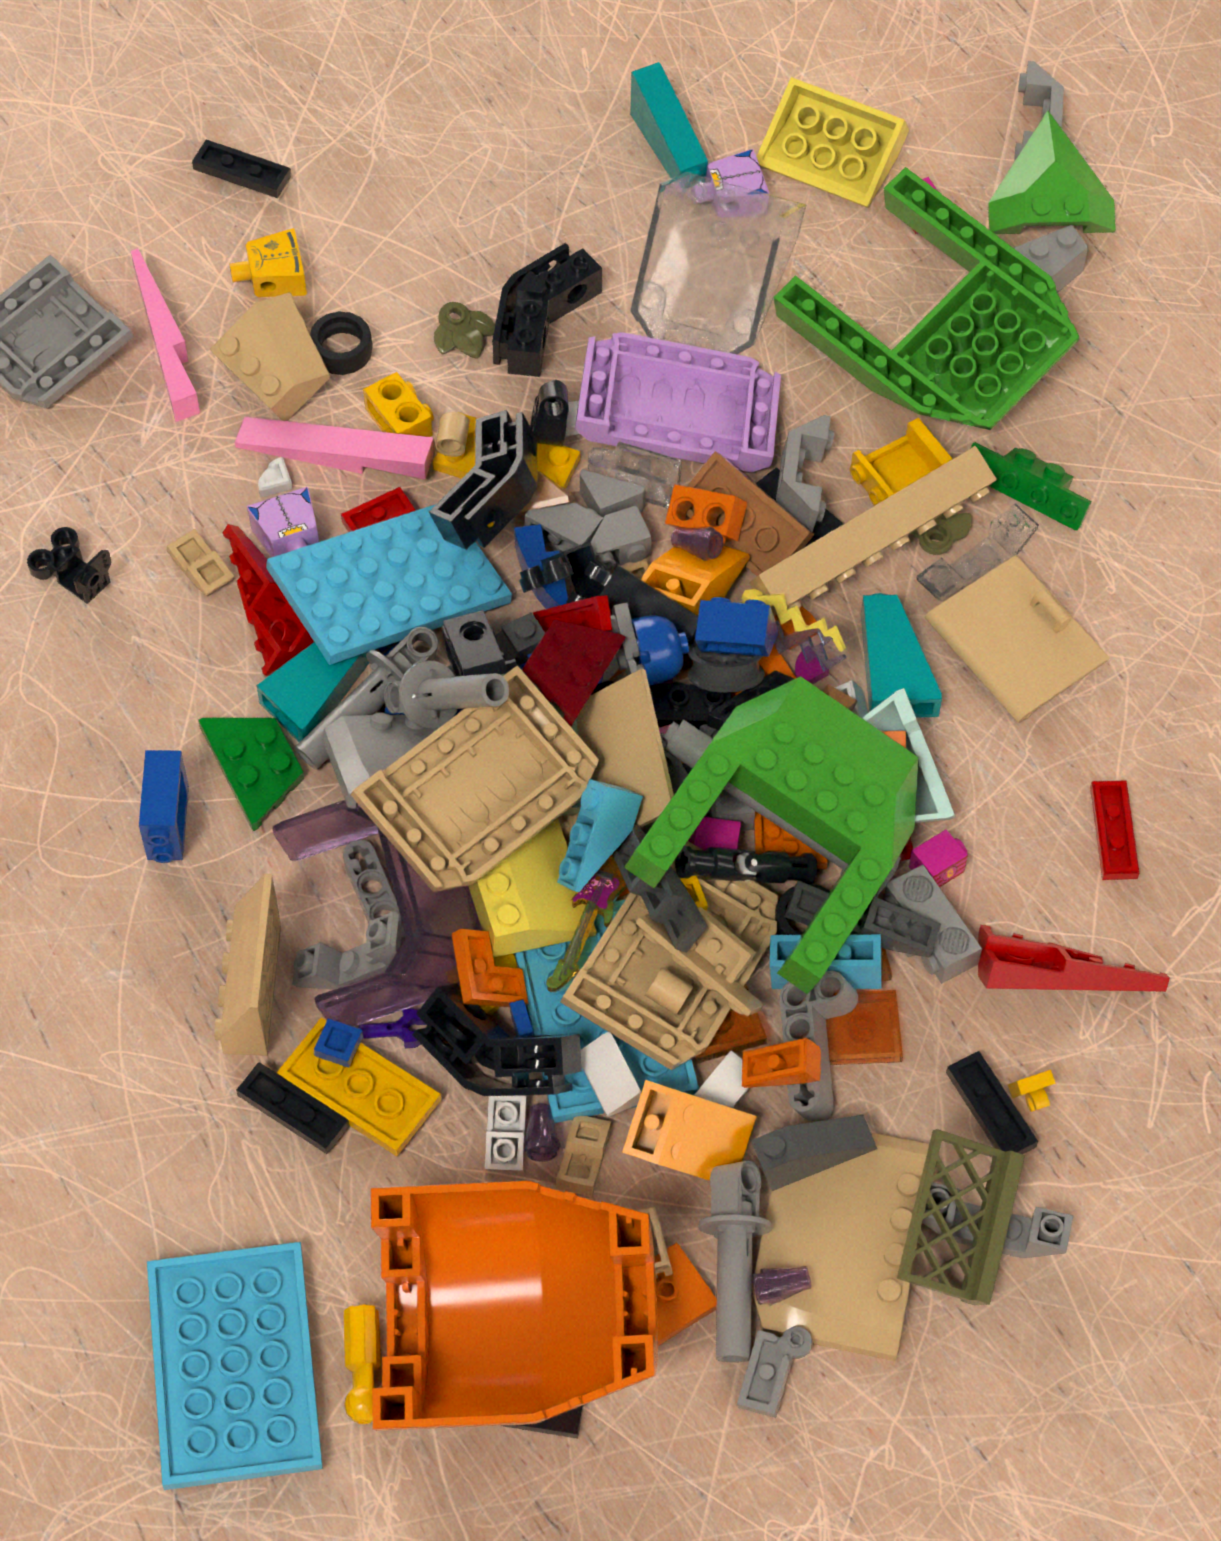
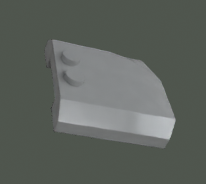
(52, 334)
(366, 744)

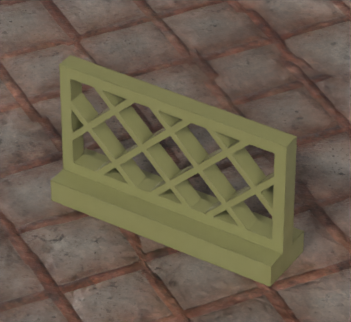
(991, 1225)

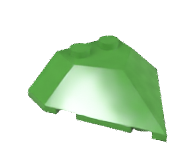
(1050, 188)

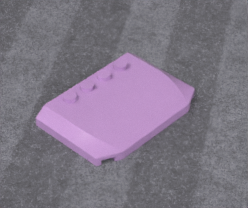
(678, 400)

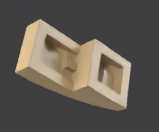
(199, 563)
(583, 1155)

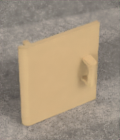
(1016, 638)
(626, 739)

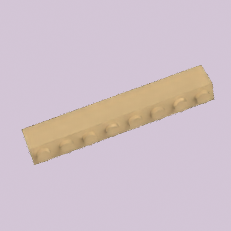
(877, 529)

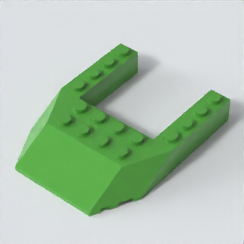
(974, 347)
(823, 777)

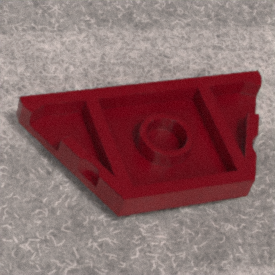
(571, 664)

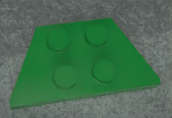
(254, 762)

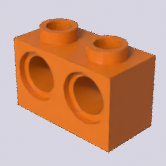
(707, 508)

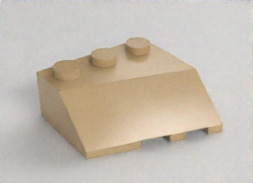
(274, 355)

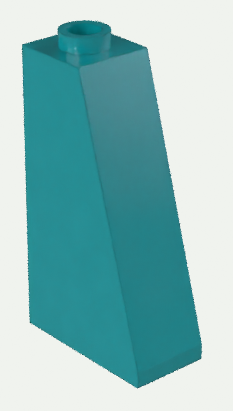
(665, 122)
(895, 657)
(308, 689)

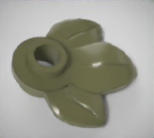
(463, 333)
(946, 532)

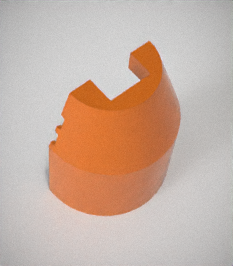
(509, 1303)

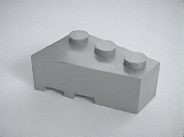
(1058, 254)

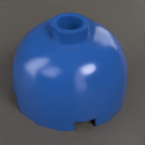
(659, 647)

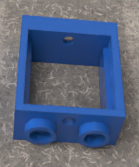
(163, 805)

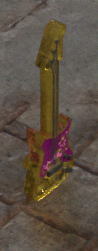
(599, 898)

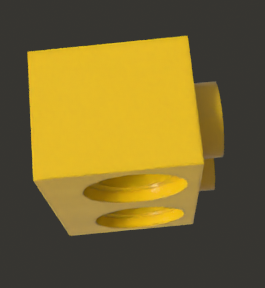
(396, 407)

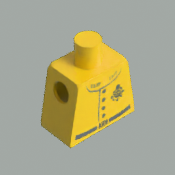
(272, 265)

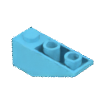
(601, 826)

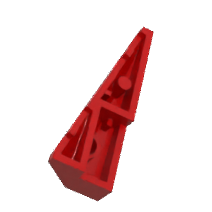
(275, 622)
(1049, 966)

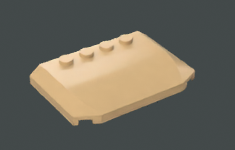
(479, 786)
(625, 963)
(851, 1238)

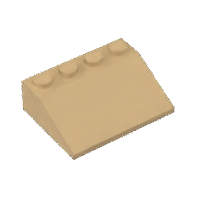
(250, 972)

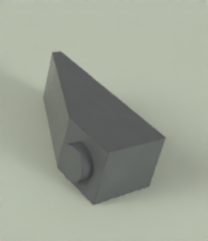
(811, 1148)

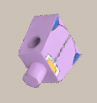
(739, 170)
(284, 522)

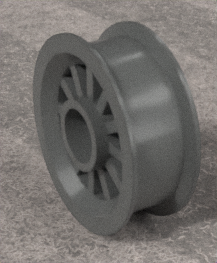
(724, 671)

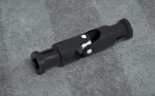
(764, 867)

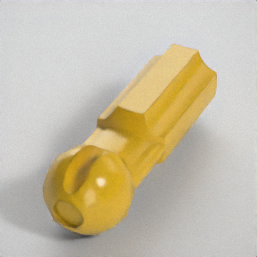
(361, 1358)

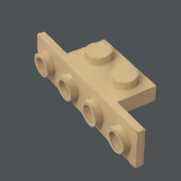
(715, 957)

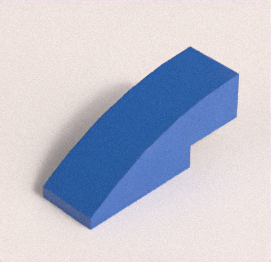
(530, 550)

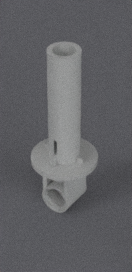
(432, 693)
(369, 695)
(734, 1223)

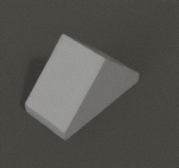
(609, 494)

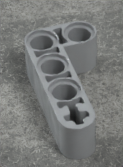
(815, 1099)

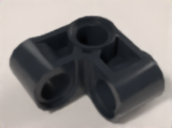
(550, 413)

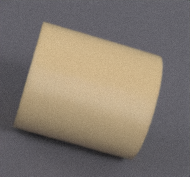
(452, 434)
(668, 991)

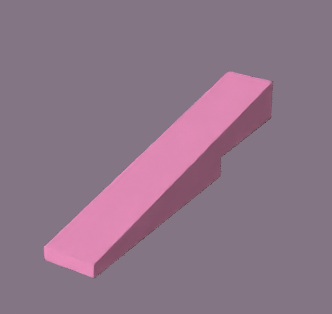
(168, 343)
(338, 446)

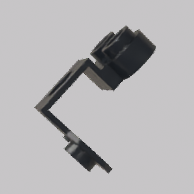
(69, 567)
(559, 567)

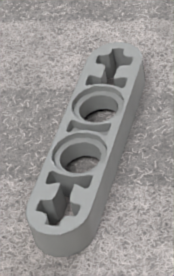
(370, 902)

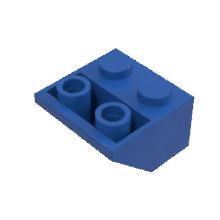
(736, 627)

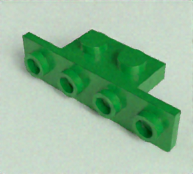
(1036, 485)

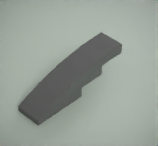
(666, 903)
(898, 927)

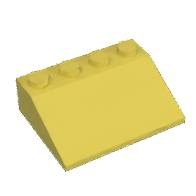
(832, 142)
(522, 898)

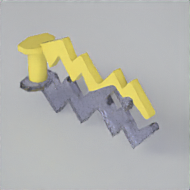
(802, 631)

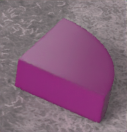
(809, 671)

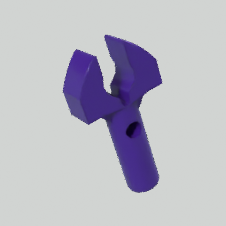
(395, 1029)

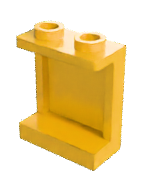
(898, 462)

